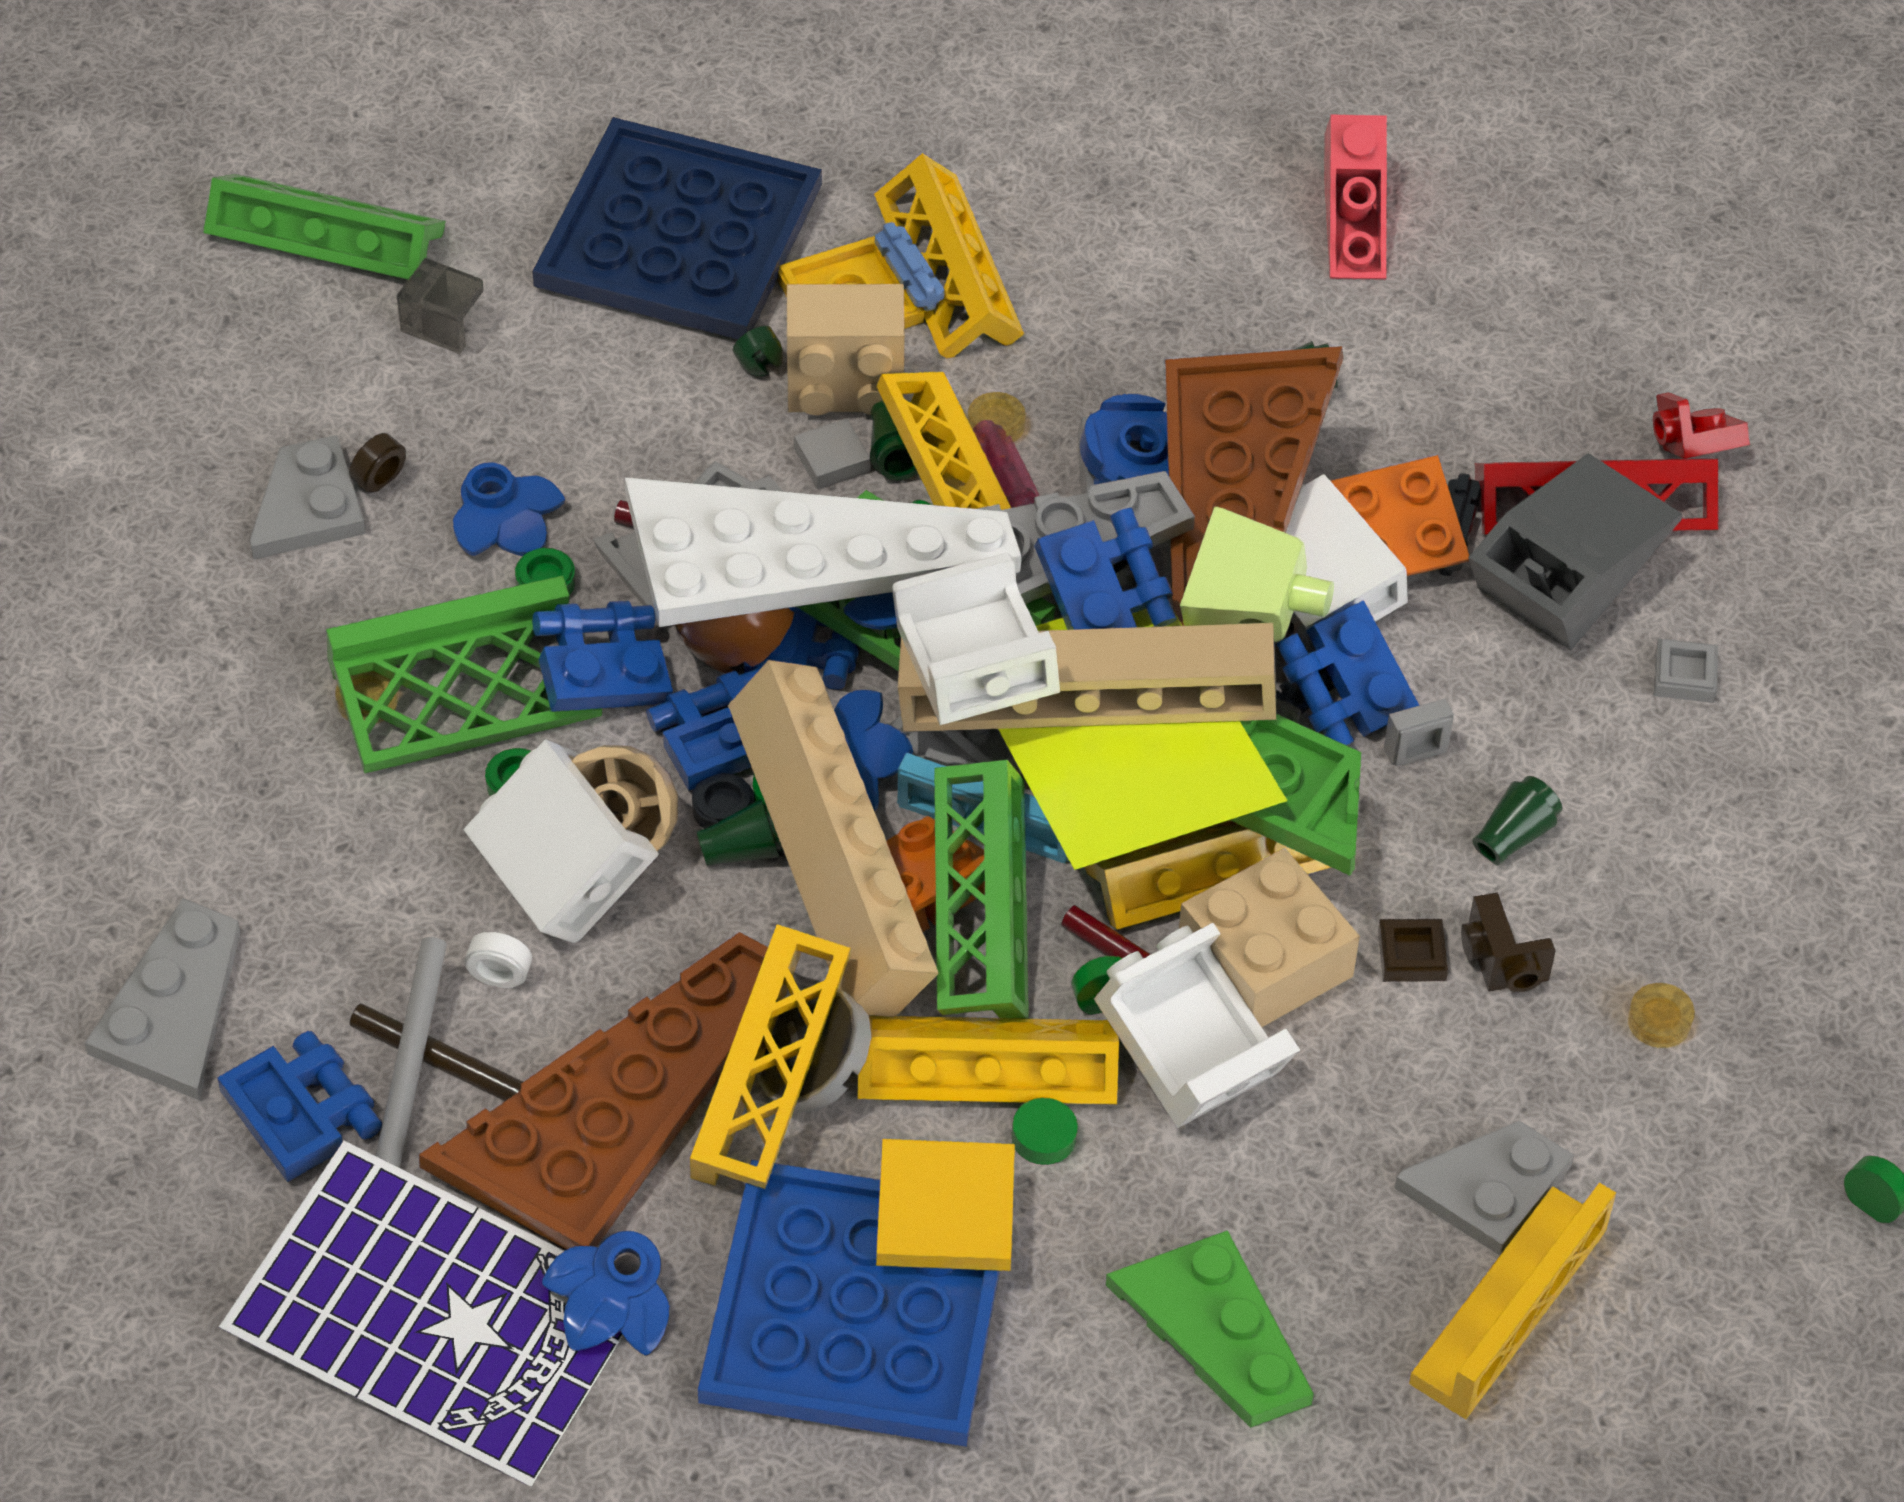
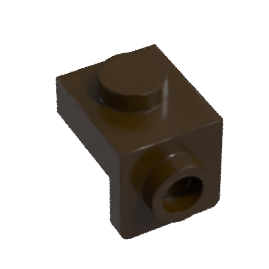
(1501, 960)

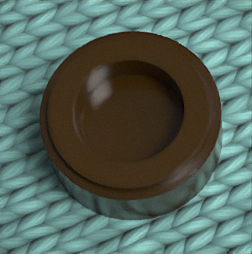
(377, 462)

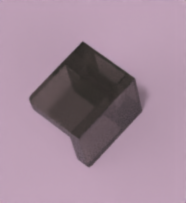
(436, 302)

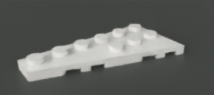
(766, 550)

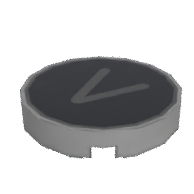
(838, 1053)

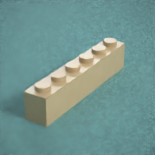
(1131, 679)
(832, 835)

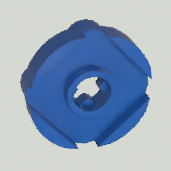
(1111, 430)

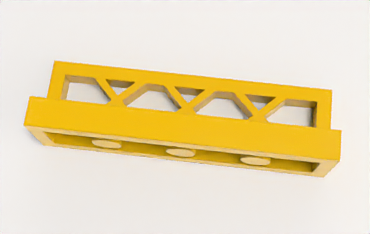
(955, 244)
(940, 441)
(1164, 875)
(747, 1052)
(990, 1060)
(1512, 1298)

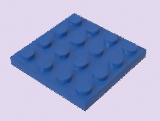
(828, 1334)

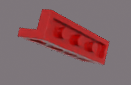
(1641, 472)

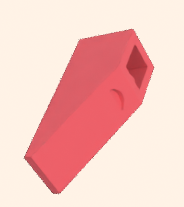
(1356, 195)

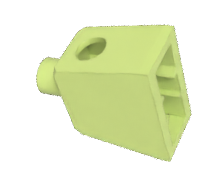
(1251, 576)

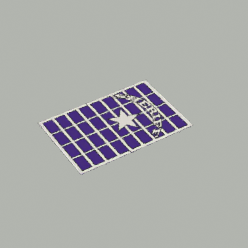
(422, 1313)

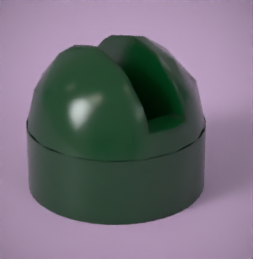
(755, 345)

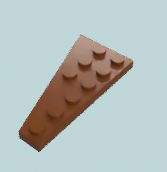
(1242, 437)
(606, 1111)

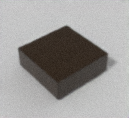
(1412, 950)

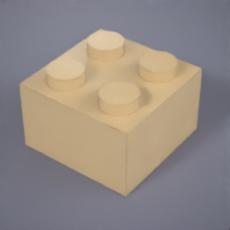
(842, 344)
(1277, 935)

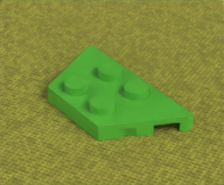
(1320, 790)

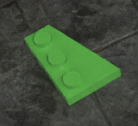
(1219, 1323)

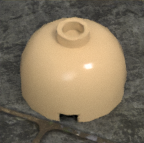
(633, 789)

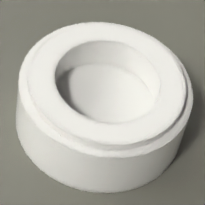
(498, 960)

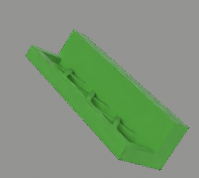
(319, 225)
(1004, 890)

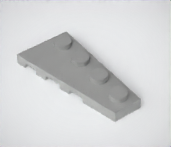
(1151, 497)

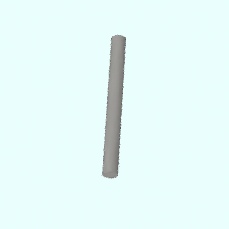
(411, 1050)

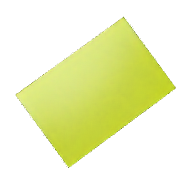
(1139, 783)

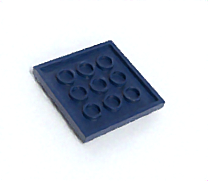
(678, 228)

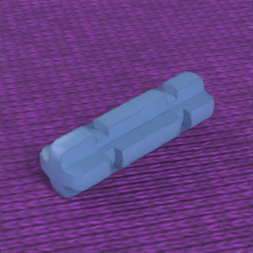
(909, 266)

